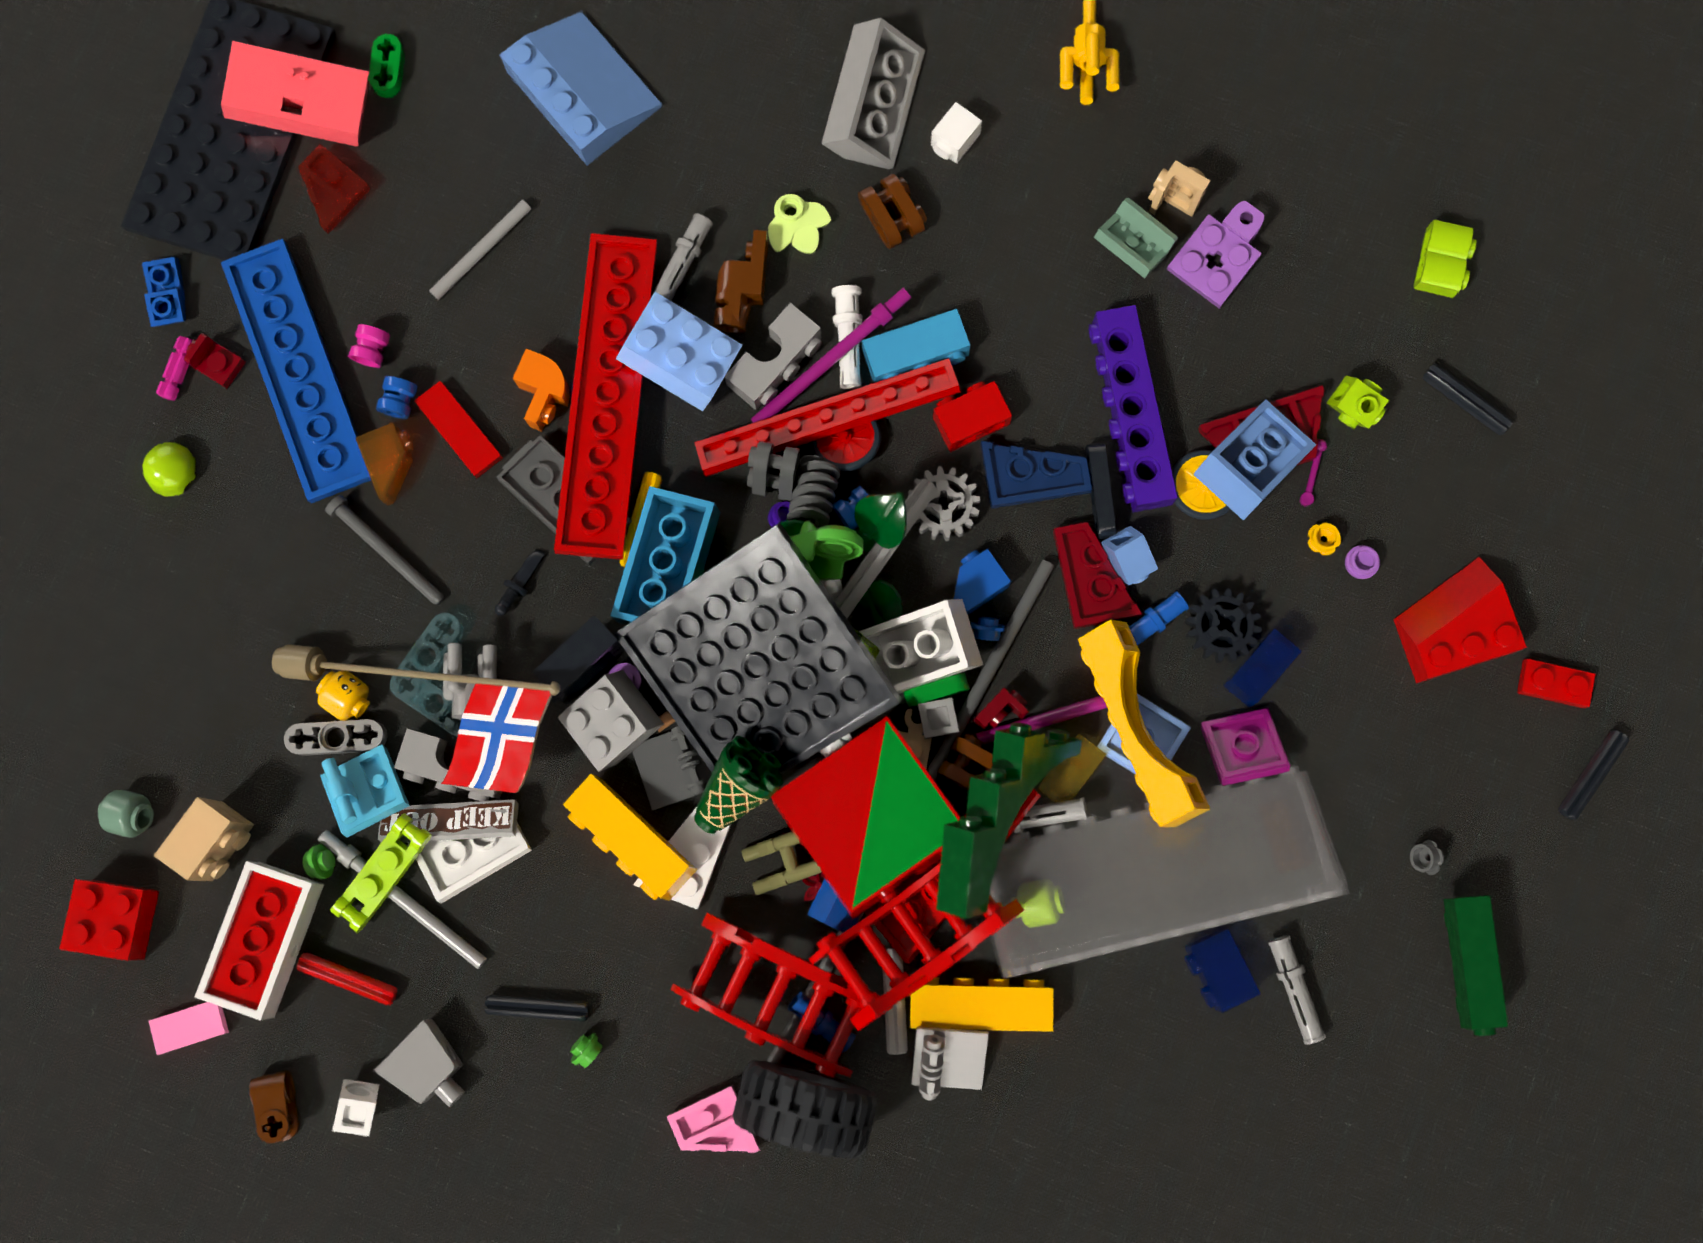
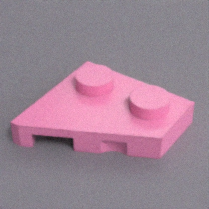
(711, 1125)

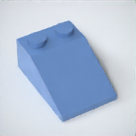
(1254, 459)

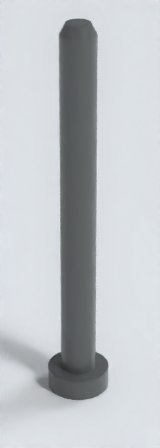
(339, 508)

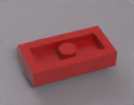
(1556, 683)

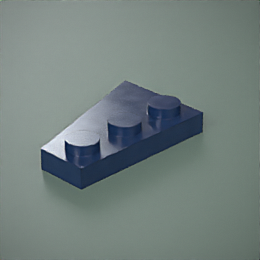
(1032, 476)

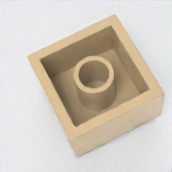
(204, 840)

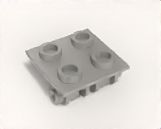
(948, 1059)

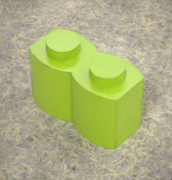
(1444, 259)

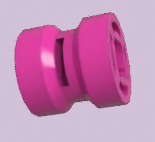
(369, 344)

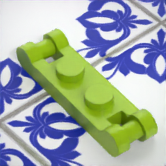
(381, 873)

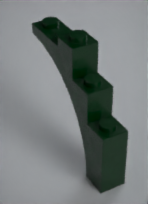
(994, 800)

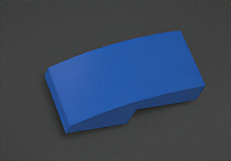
(165, 292)

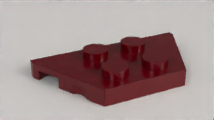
(1300, 409)

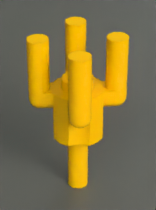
(1089, 55)

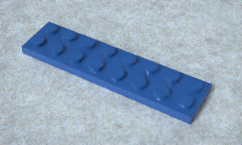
(296, 370)

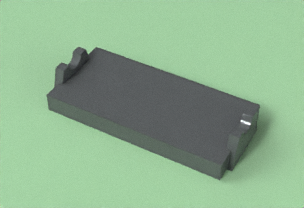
(536, 480)

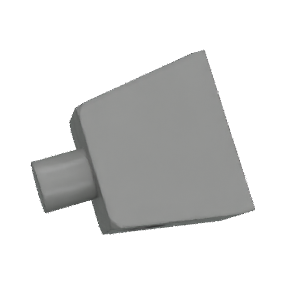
(424, 1065)

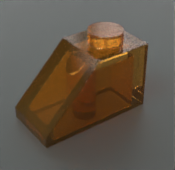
(386, 459)

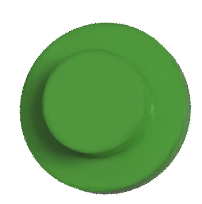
(319, 862)
(585, 1050)

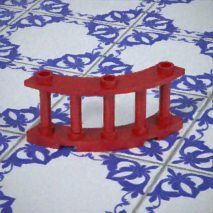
(934, 959)
(788, 967)

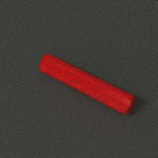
(347, 978)

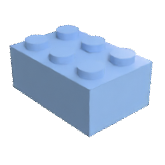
(679, 351)

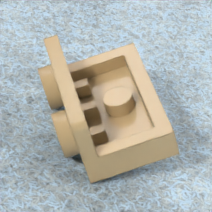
(1179, 187)

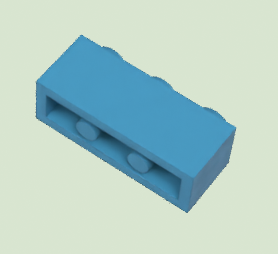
(916, 346)

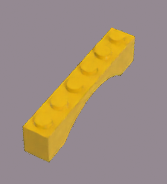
(1114, 660)

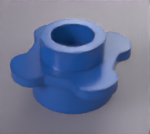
(987, 629)

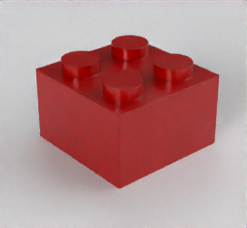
(109, 920)

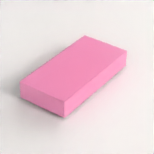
(188, 1027)

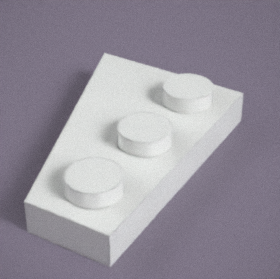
(460, 863)

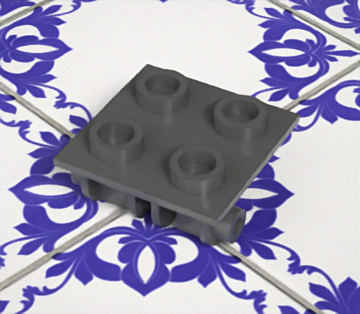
(671, 768)

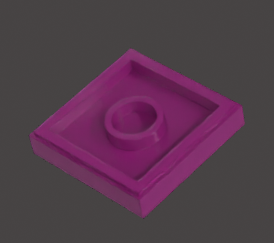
(1245, 746)

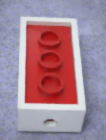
(259, 940)

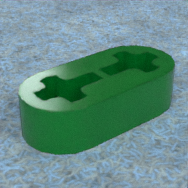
(380, 65)
(936, 690)

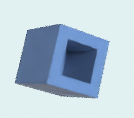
(1130, 555)

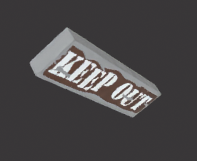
(459, 820)

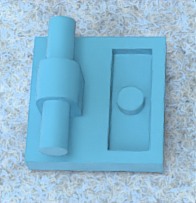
(363, 790)

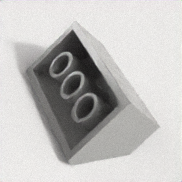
(873, 94)

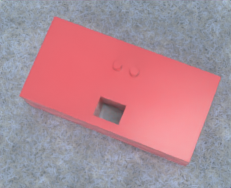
(295, 94)

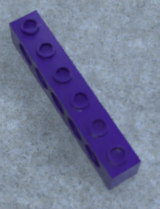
(1124, 326)

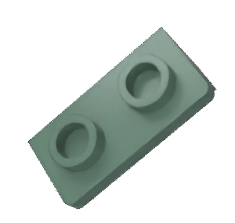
(1136, 238)

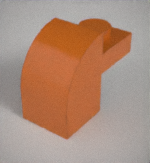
(547, 383)

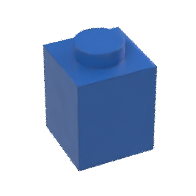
(830, 910)

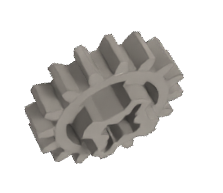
(956, 501)

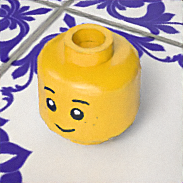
(343, 695)

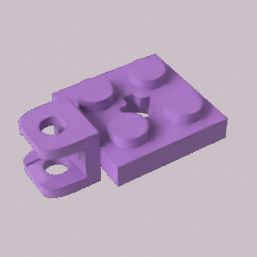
(1228, 240)

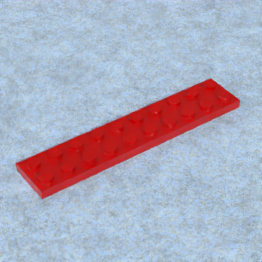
(604, 400)

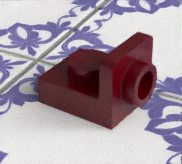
(213, 360)
(995, 712)

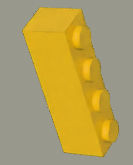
(629, 837)
(983, 1006)

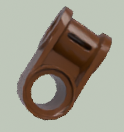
(274, 1102)

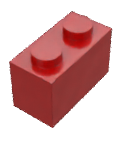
(971, 415)

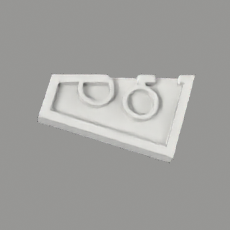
(702, 852)

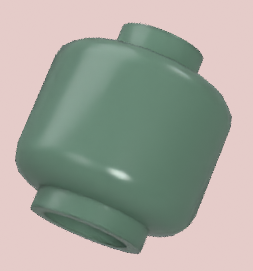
(125, 813)

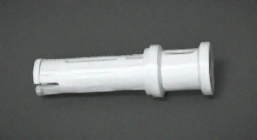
(846, 320)

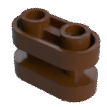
(897, 194)
(968, 750)

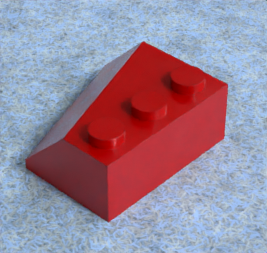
(1459, 624)

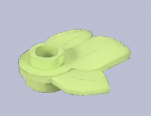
(799, 228)

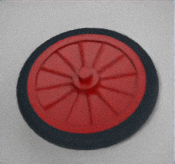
(851, 447)

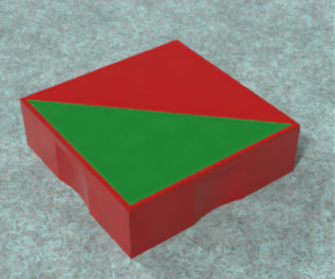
(867, 816)

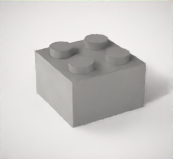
(610, 720)

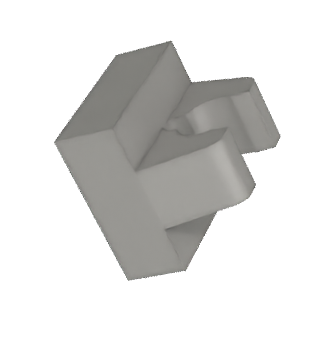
(938, 718)

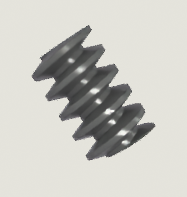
(814, 491)

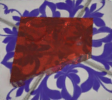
(331, 186)

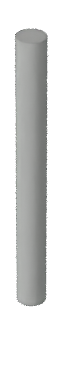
(480, 249)

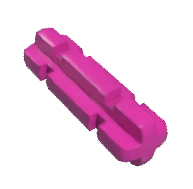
(175, 370)

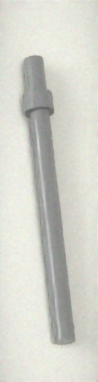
(351, 858)

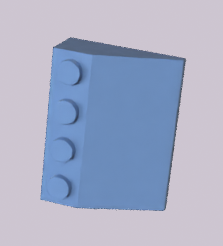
(580, 84)

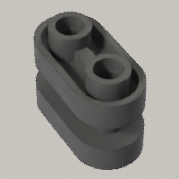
(760, 475)

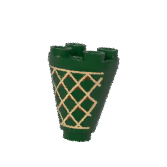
(737, 785)

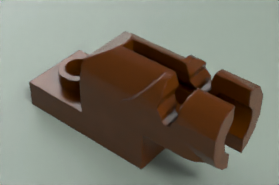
(741, 286)

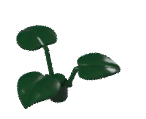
(880, 521)

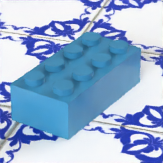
(665, 551)

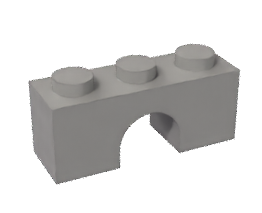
(758, 380)
(423, 757)

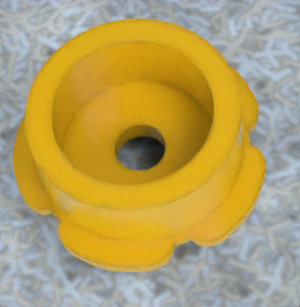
(1327, 530)

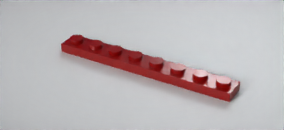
(829, 416)

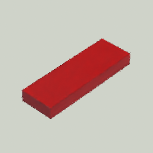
(458, 429)

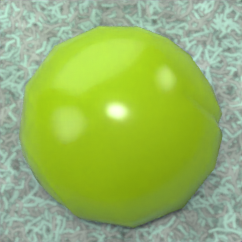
(169, 468)

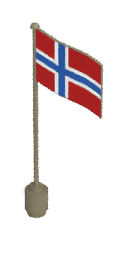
(495, 729)

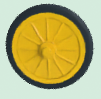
(1192, 494)

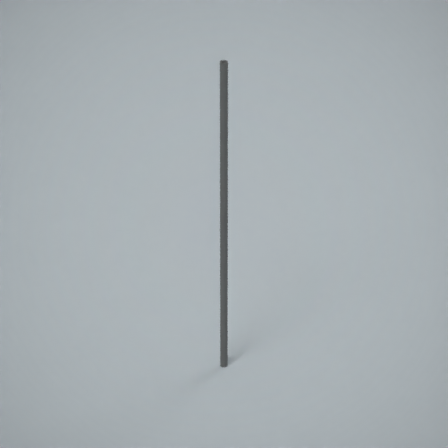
(944, 751)

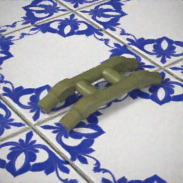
(793, 873)

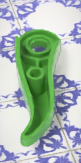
(828, 548)

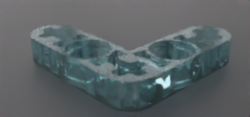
(423, 687)

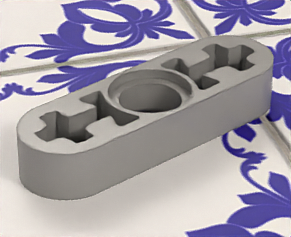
(310, 729)

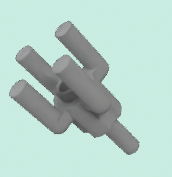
(452, 664)

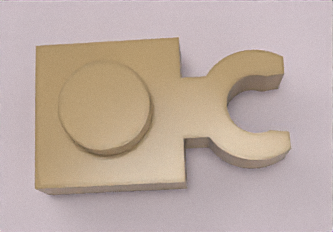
(916, 740)

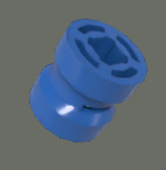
(396, 397)
(845, 509)

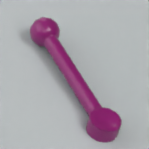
(1307, 498)

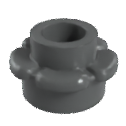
(1420, 860)

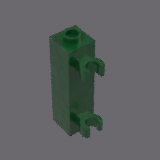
(1475, 964)

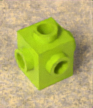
(1358, 402)

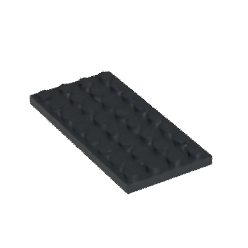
(214, 175)

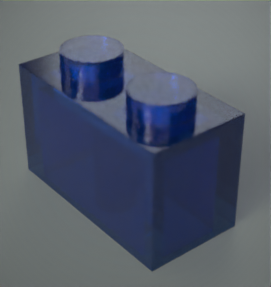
(1262, 668)
(1221, 970)

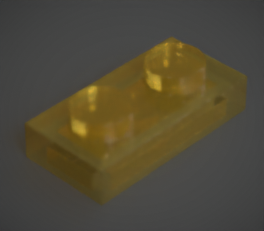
(1070, 775)

